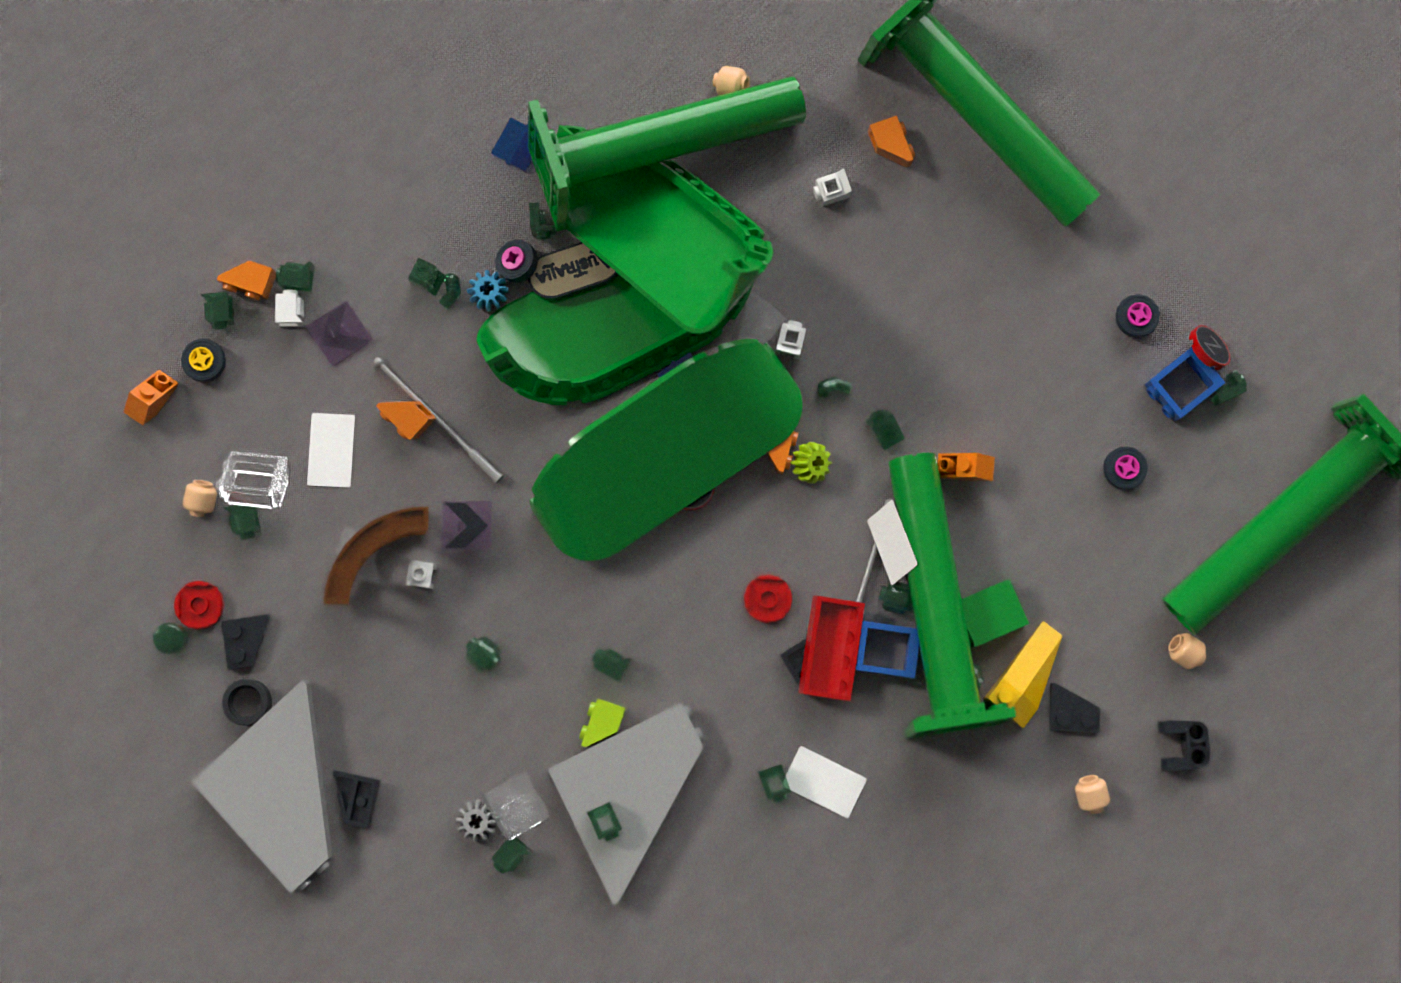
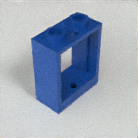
(1206, 374)
(910, 656)

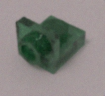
(537, 218)
(1228, 392)
(885, 428)

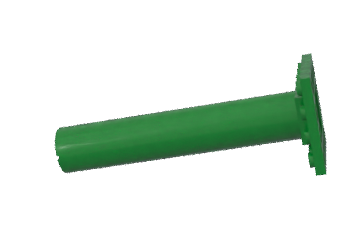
(983, 107)
(655, 137)
(1289, 518)
(938, 605)

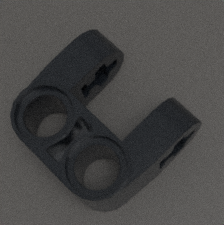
(1188, 745)

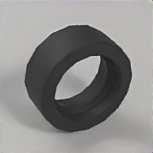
(227, 701)

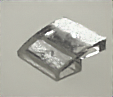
(515, 805)

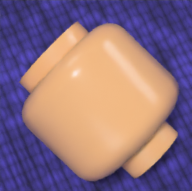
(730, 80)
(199, 498)
(1187, 650)
(1092, 794)

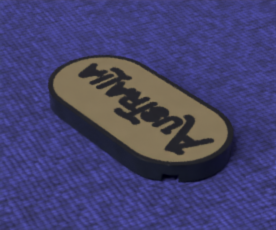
(569, 273)

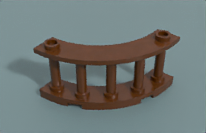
(365, 543)

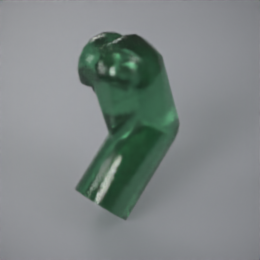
(453, 290)
(831, 384)

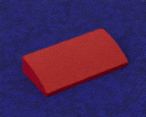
(831, 648)

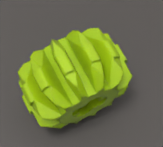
(811, 462)

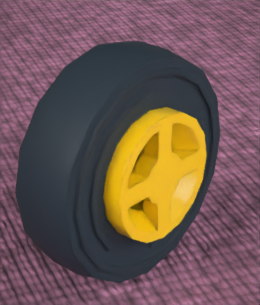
(195, 356)

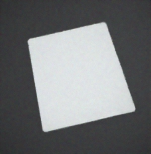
(331, 450)
(892, 542)
(824, 782)

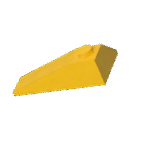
(1027, 674)

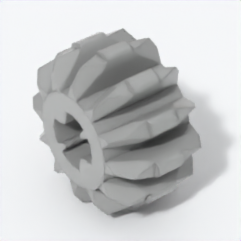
(468, 817)

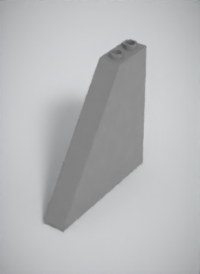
(641, 777)
(275, 792)

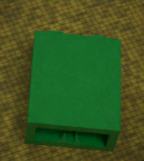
(993, 613)

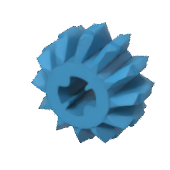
(495, 294)

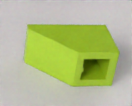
(604, 721)

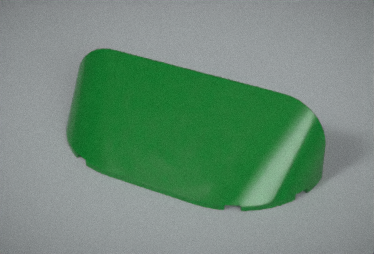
(670, 239)
(585, 342)
(665, 448)

